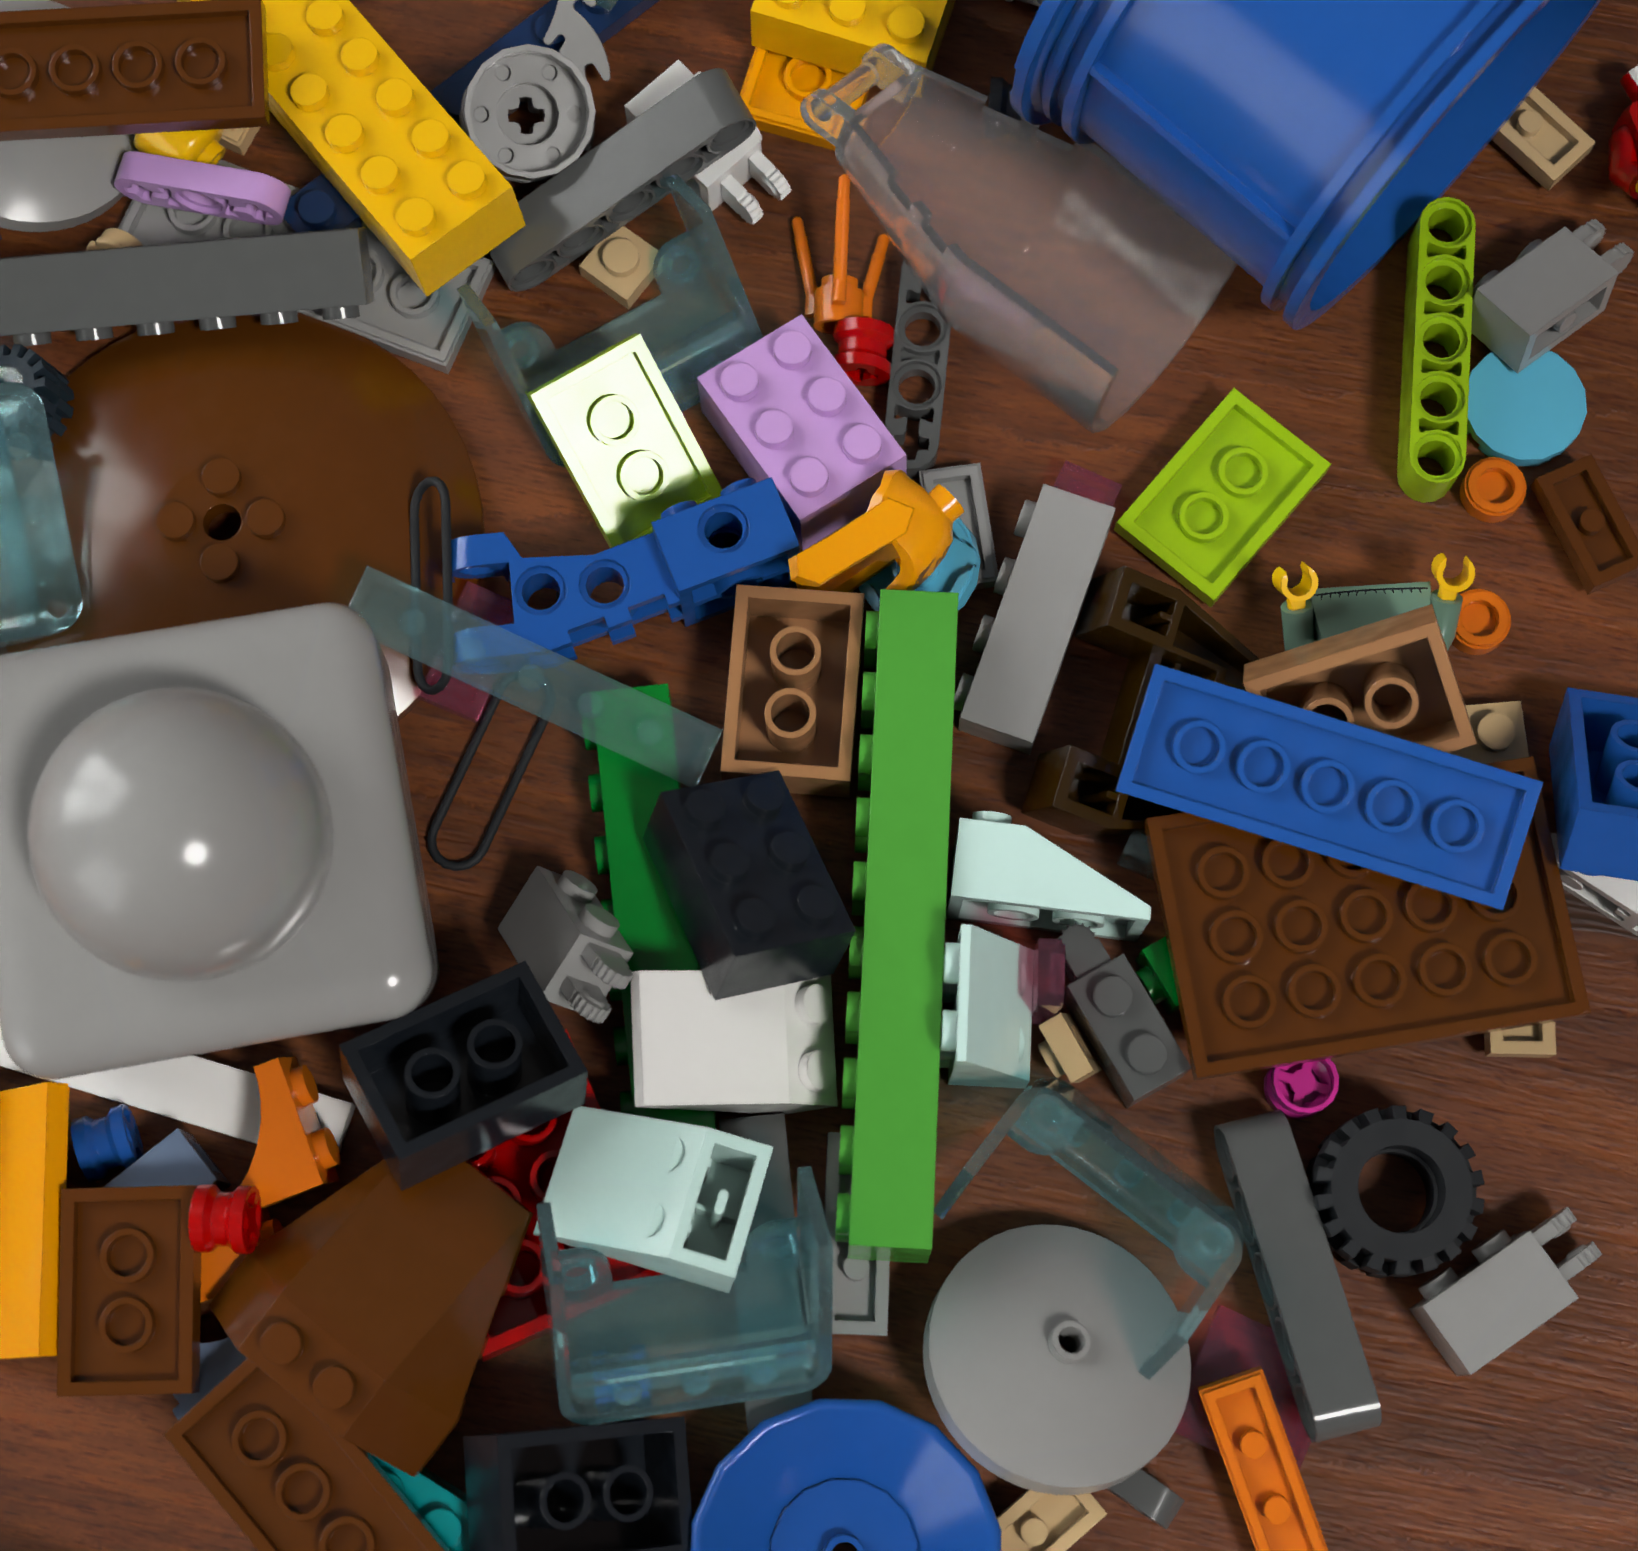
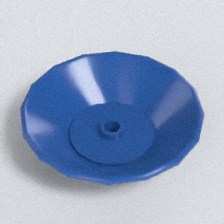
(845, 1476)

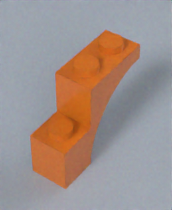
(288, 1160)

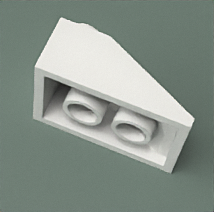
(735, 1052)

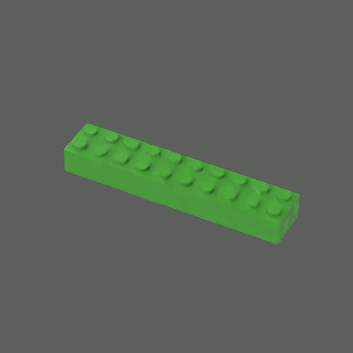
(903, 932)

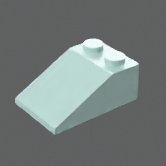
(1025, 881)

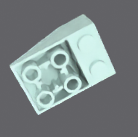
(990, 1012)
(657, 1193)

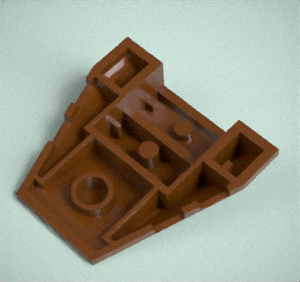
(380, 1305)

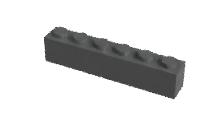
(185, 282)

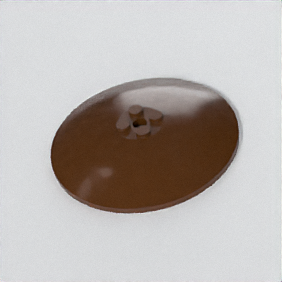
(289, 430)

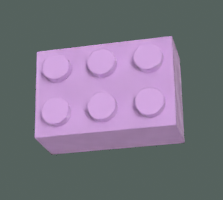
(805, 424)

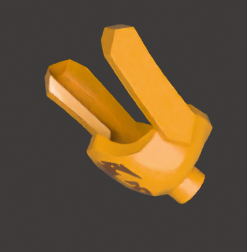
(898, 526)

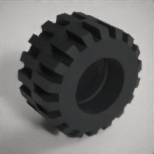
(1446, 1178)

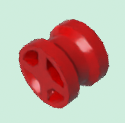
(864, 349)
(225, 1219)

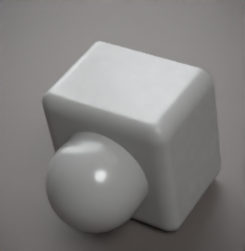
(205, 842)

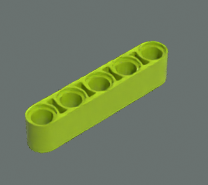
(1450, 326)

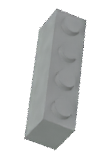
(1035, 618)

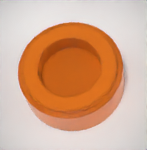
(1493, 490)
(1482, 622)

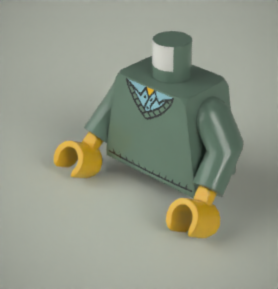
(1324, 612)

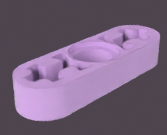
(202, 188)

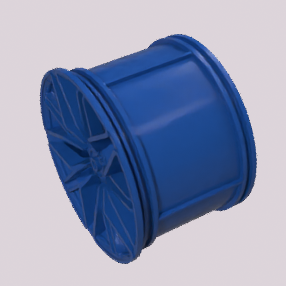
(1291, 124)

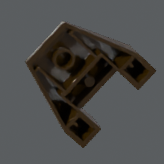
(1149, 627)

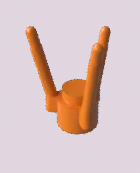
(839, 292)

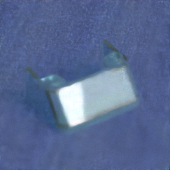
(686, 328)
(1133, 1177)
(685, 1346)

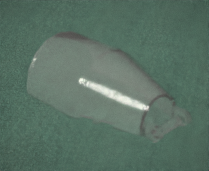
(1022, 238)

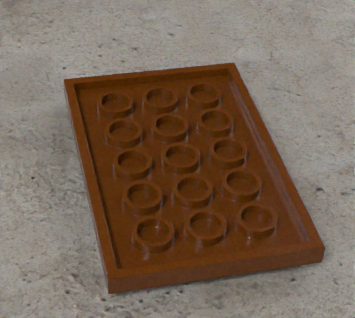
(1326, 960)

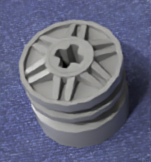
(551, 89)

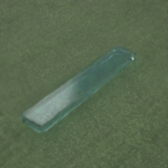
(535, 678)

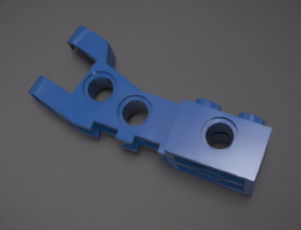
(669, 570)

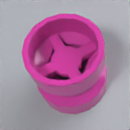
(1311, 1082)

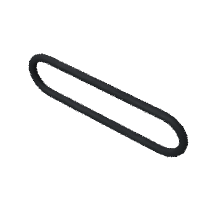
(446, 564)
(505, 801)

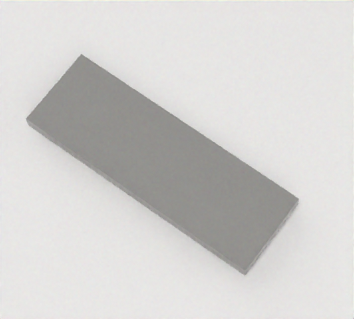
(398, 320)

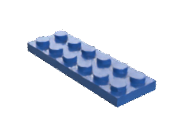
(1329, 786)

